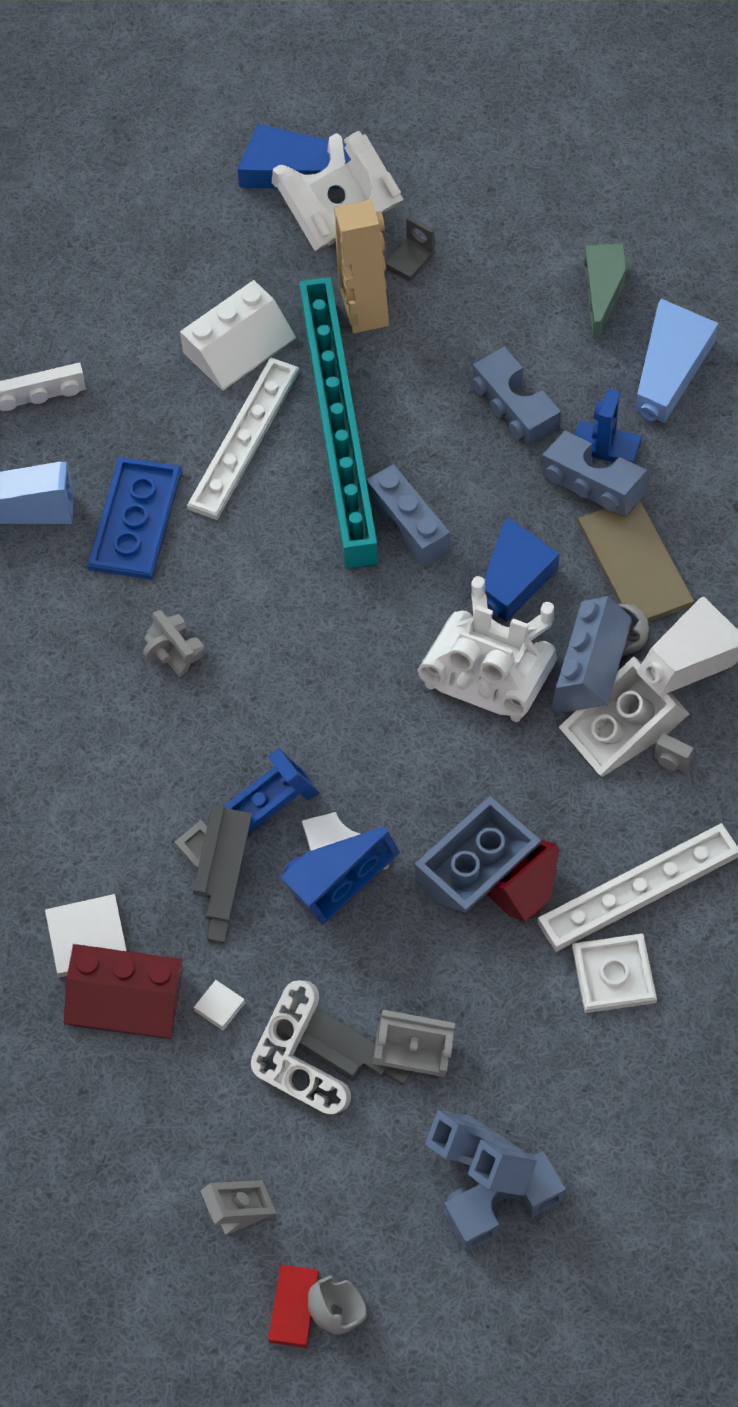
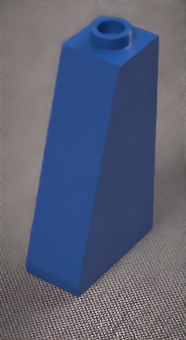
(277, 147)

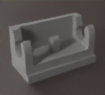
(413, 1043)

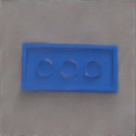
(135, 518)

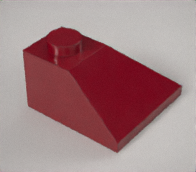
(528, 884)

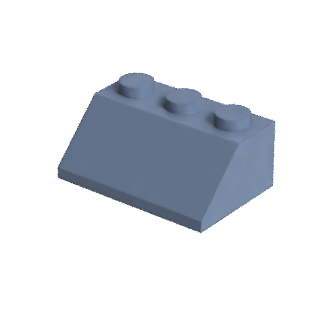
(592, 656)
(474, 856)

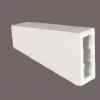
(691, 649)

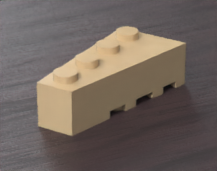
(361, 265)

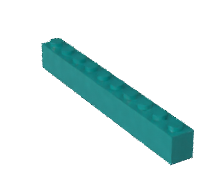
(338, 424)

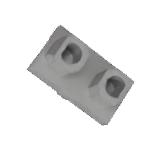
(168, 645)

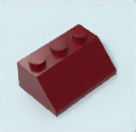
(122, 991)

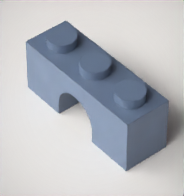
(527, 416)
(613, 487)
(421, 528)
(492, 1158)
(471, 1210)

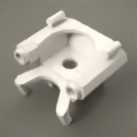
(360, 179)
(488, 661)

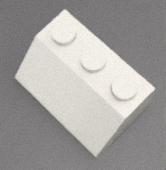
(237, 335)

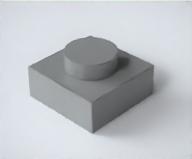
(673, 753)
(192, 842)

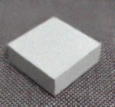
(219, 1005)

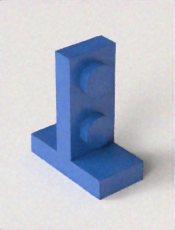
(605, 438)
(273, 790)

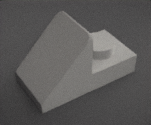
(237, 1203)

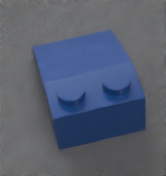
(336, 872)

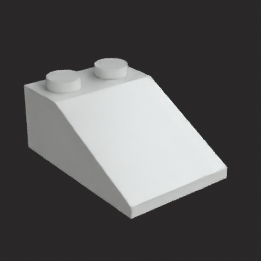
(626, 725)

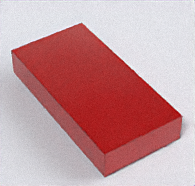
(290, 1312)

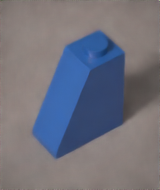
(517, 569)

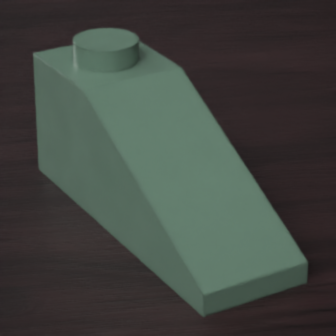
(605, 280)

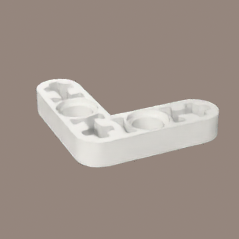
(287, 1063)

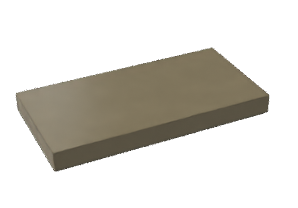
(636, 561)

